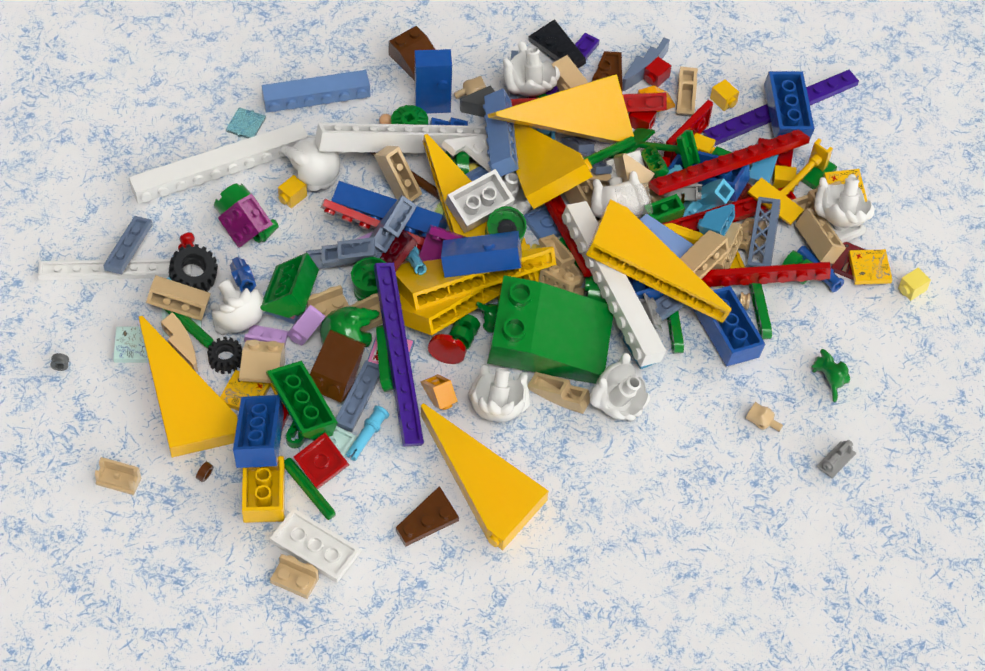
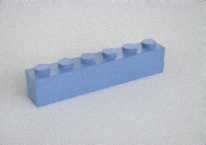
(315, 91)
(500, 134)

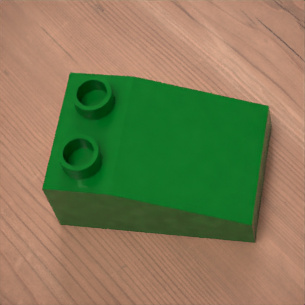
(550, 331)

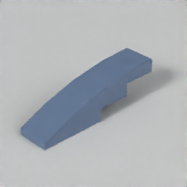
(637, 68)
(586, 148)
(392, 224)
(343, 252)

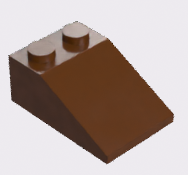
(403, 48)
(337, 365)

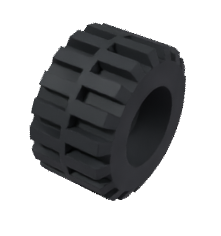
(198, 257)

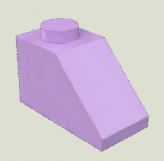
(305, 325)

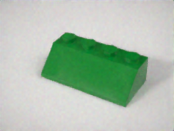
(290, 286)
(303, 400)

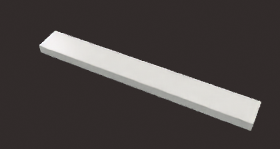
(95, 270)

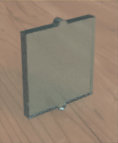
(245, 123)

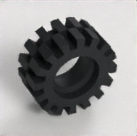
(225, 346)

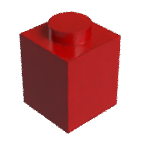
(657, 72)
(642, 119)

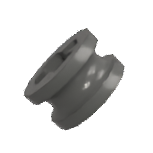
(59, 362)

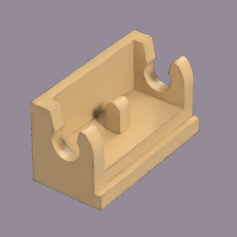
(118, 476)

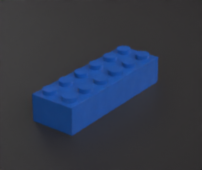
(378, 205)

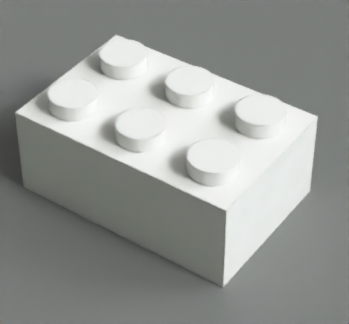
(478, 199)

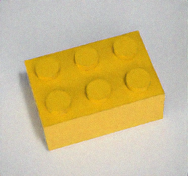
(264, 493)

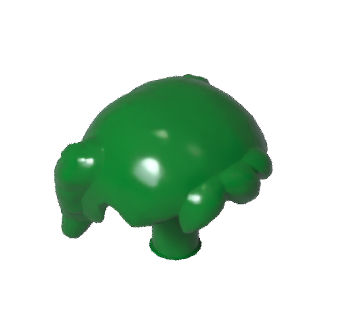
(348, 322)

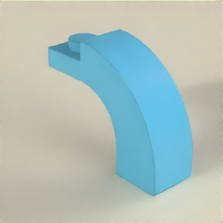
(712, 195)

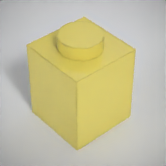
(914, 284)

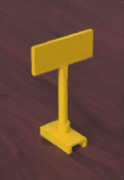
(790, 210)

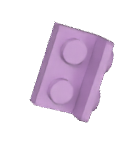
(266, 334)

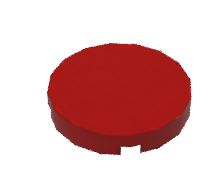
(447, 349)

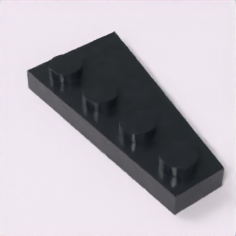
(556, 43)

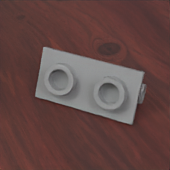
(690, 191)
(650, 308)
(837, 458)

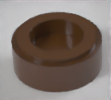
(204, 472)

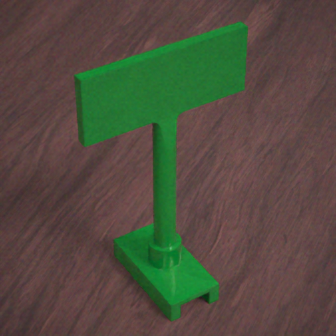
(685, 145)

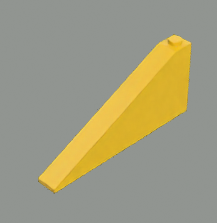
(585, 111)
(547, 166)
(447, 179)
(636, 251)
(434, 288)
(438, 316)
(189, 407)
(494, 489)

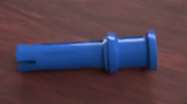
(834, 282)

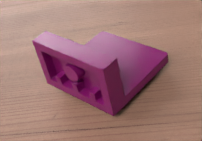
(245, 220)
(433, 242)

